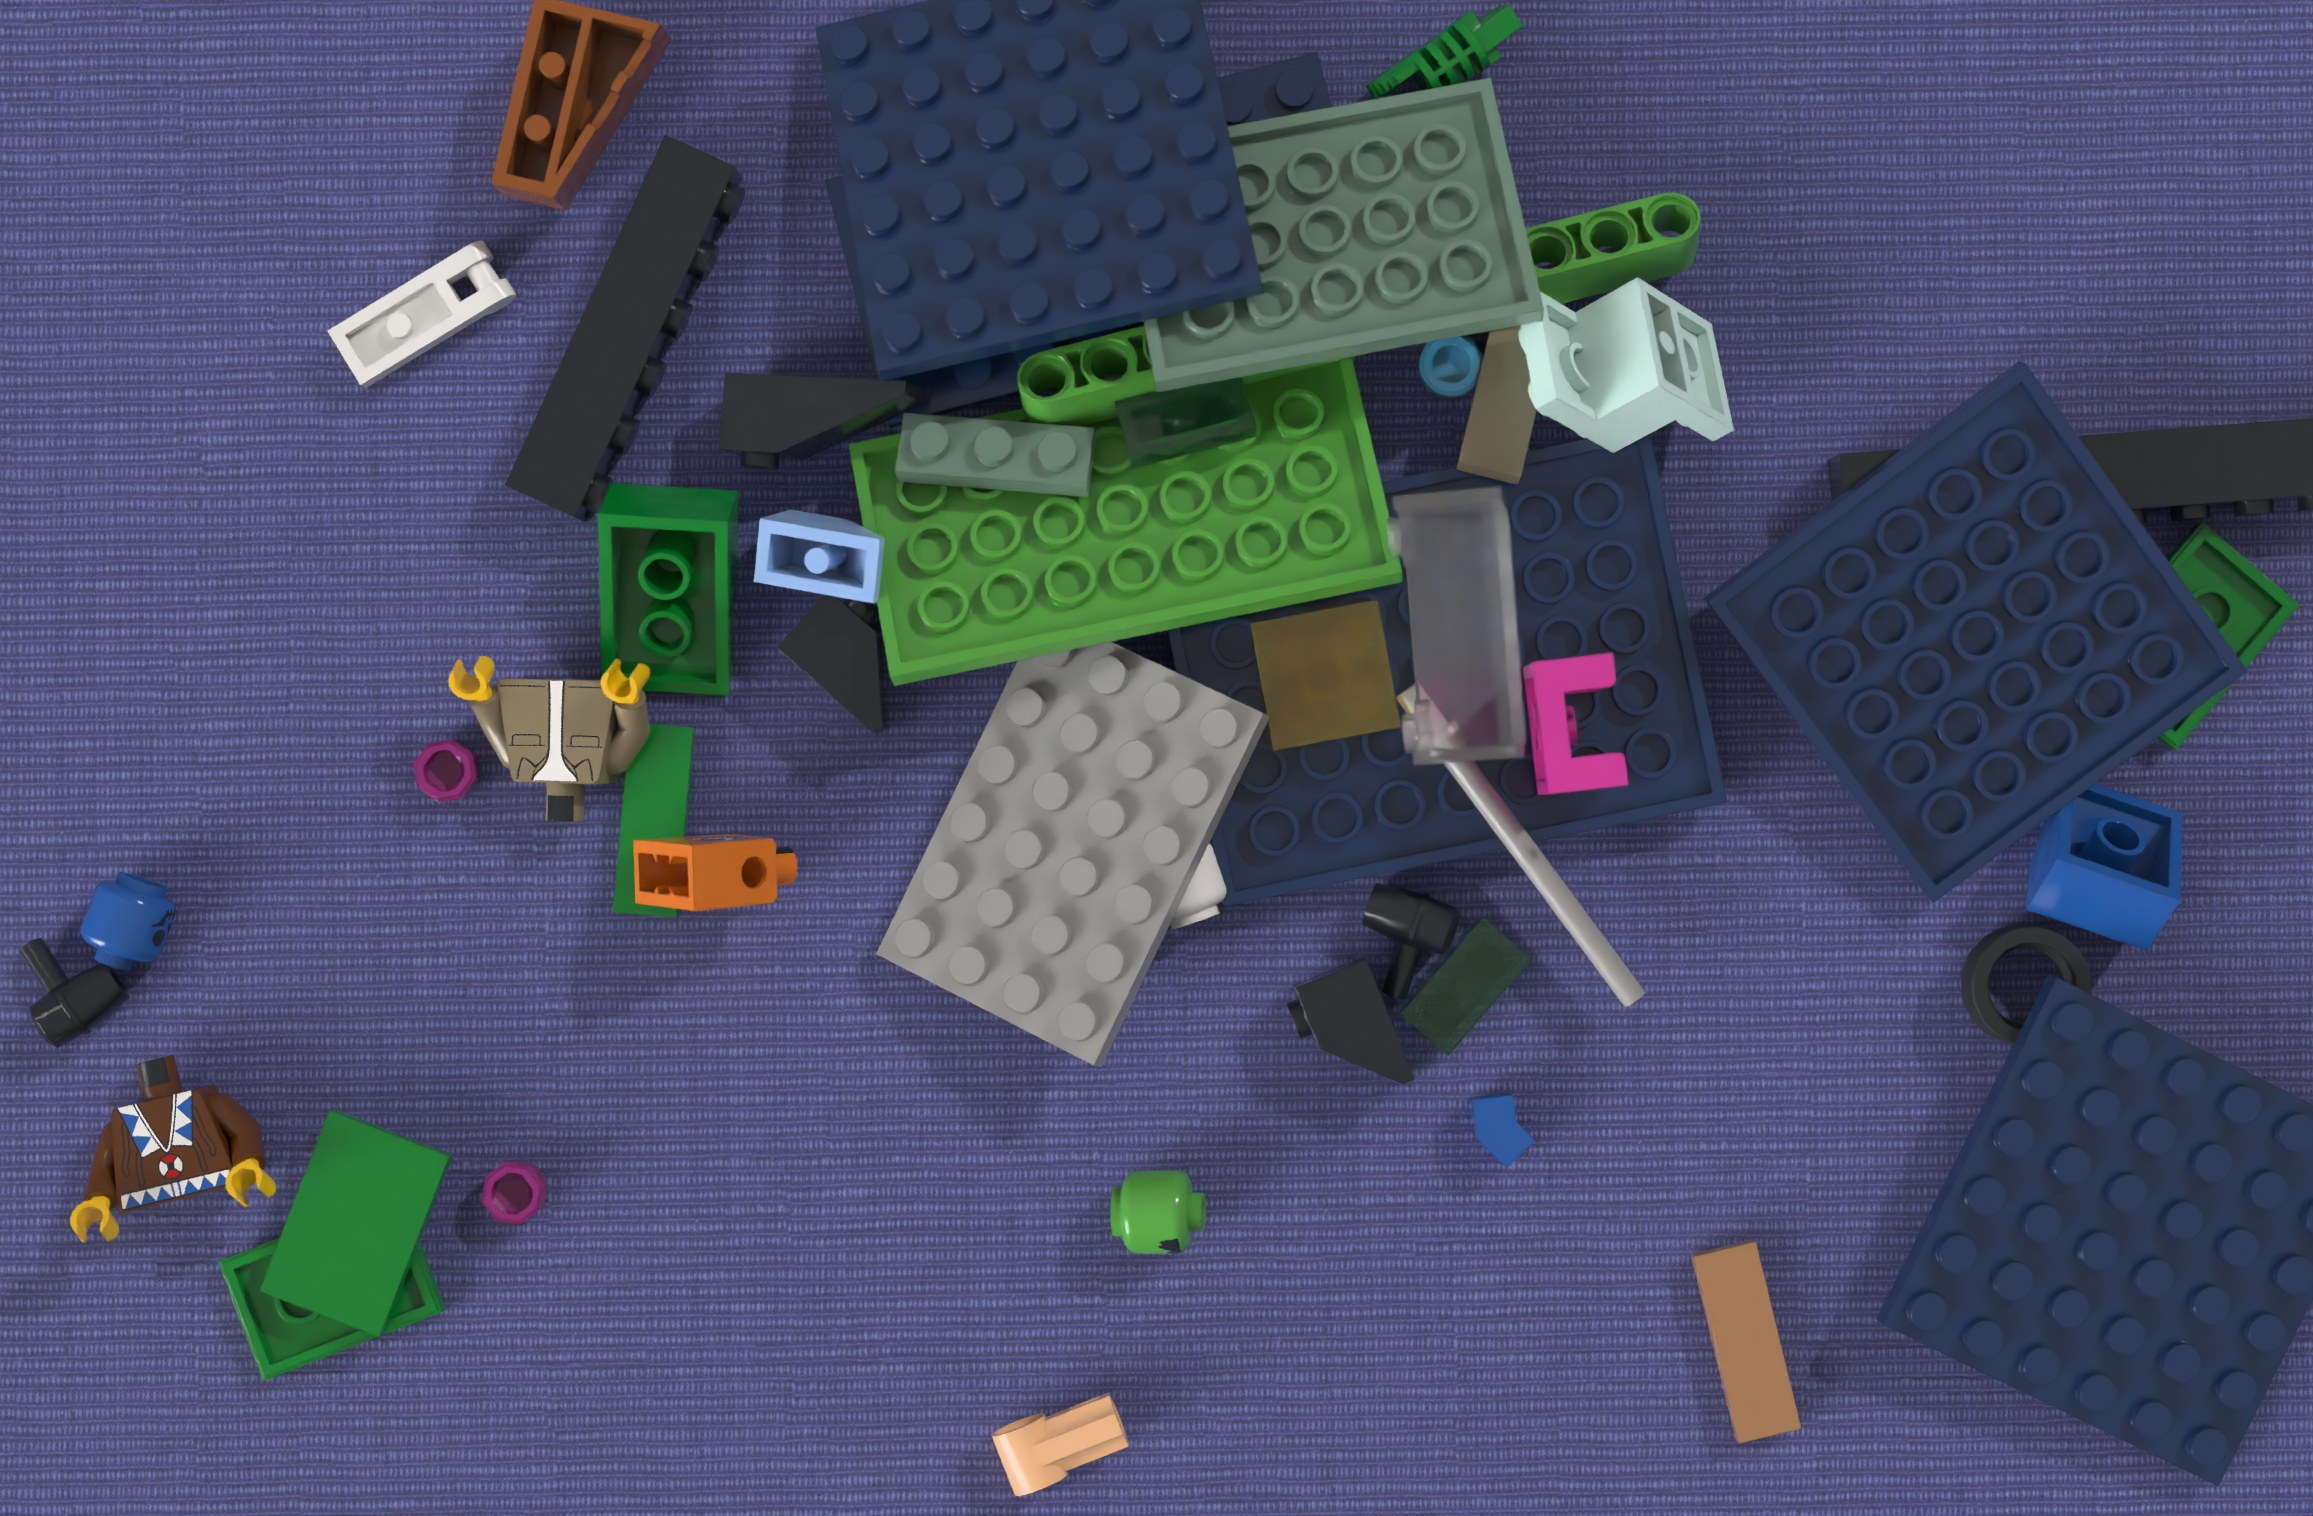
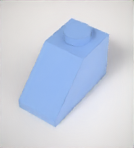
(819, 555)

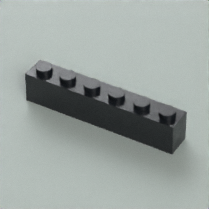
(627, 329)

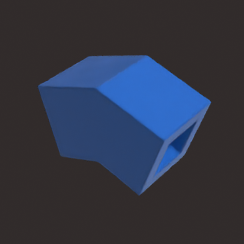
(1497, 1126)

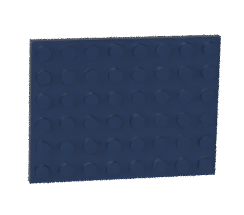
(1589, 580)

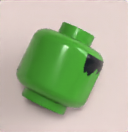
(1156, 1211)

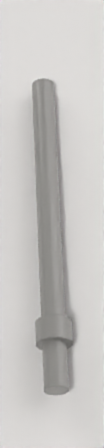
(1540, 873)

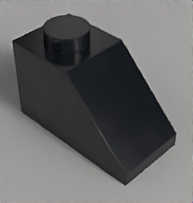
(842, 656)
(1350, 1019)

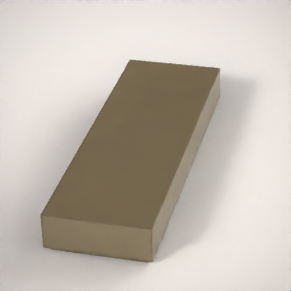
(1500, 411)

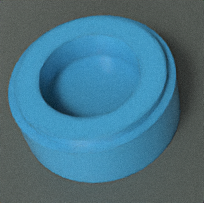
(1450, 366)

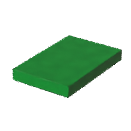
(2237, 600)
(356, 1222)
(291, 1336)

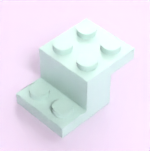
(1626, 367)

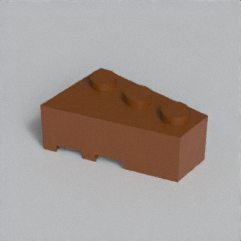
(570, 96)

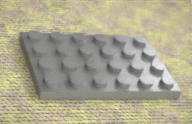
(1072, 841)

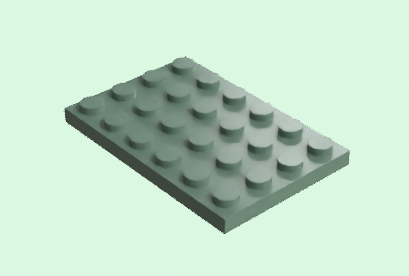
(1367, 238)

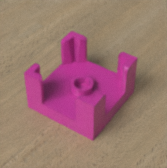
(1555, 728)

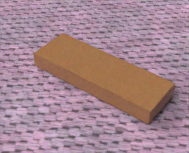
(1745, 1341)

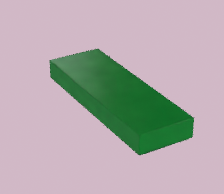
(654, 806)

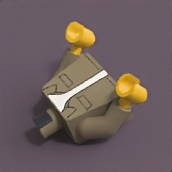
(560, 728)

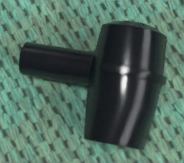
(1416, 924)
(74, 1003)

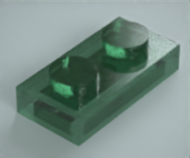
(1185, 420)
(1464, 986)

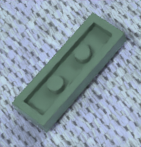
(995, 454)

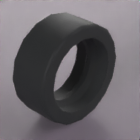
(1991, 949)

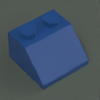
(2109, 866)

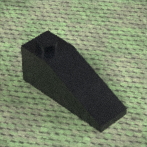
(802, 415)

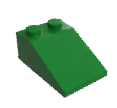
(669, 584)

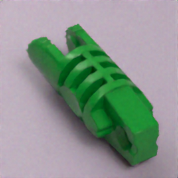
(1453, 54)

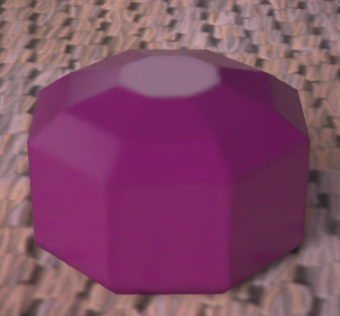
(446, 770)
(514, 1192)

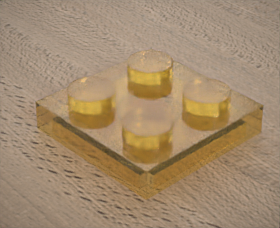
(1325, 675)

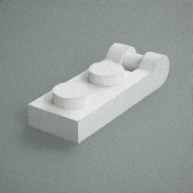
(420, 314)

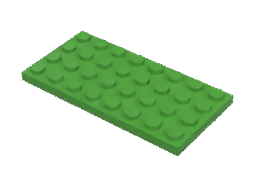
(1150, 550)

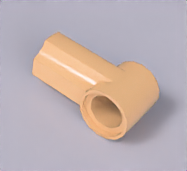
(1044, 1448)

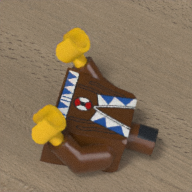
(170, 1150)

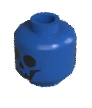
(128, 920)

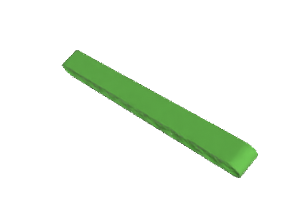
(1564, 242)

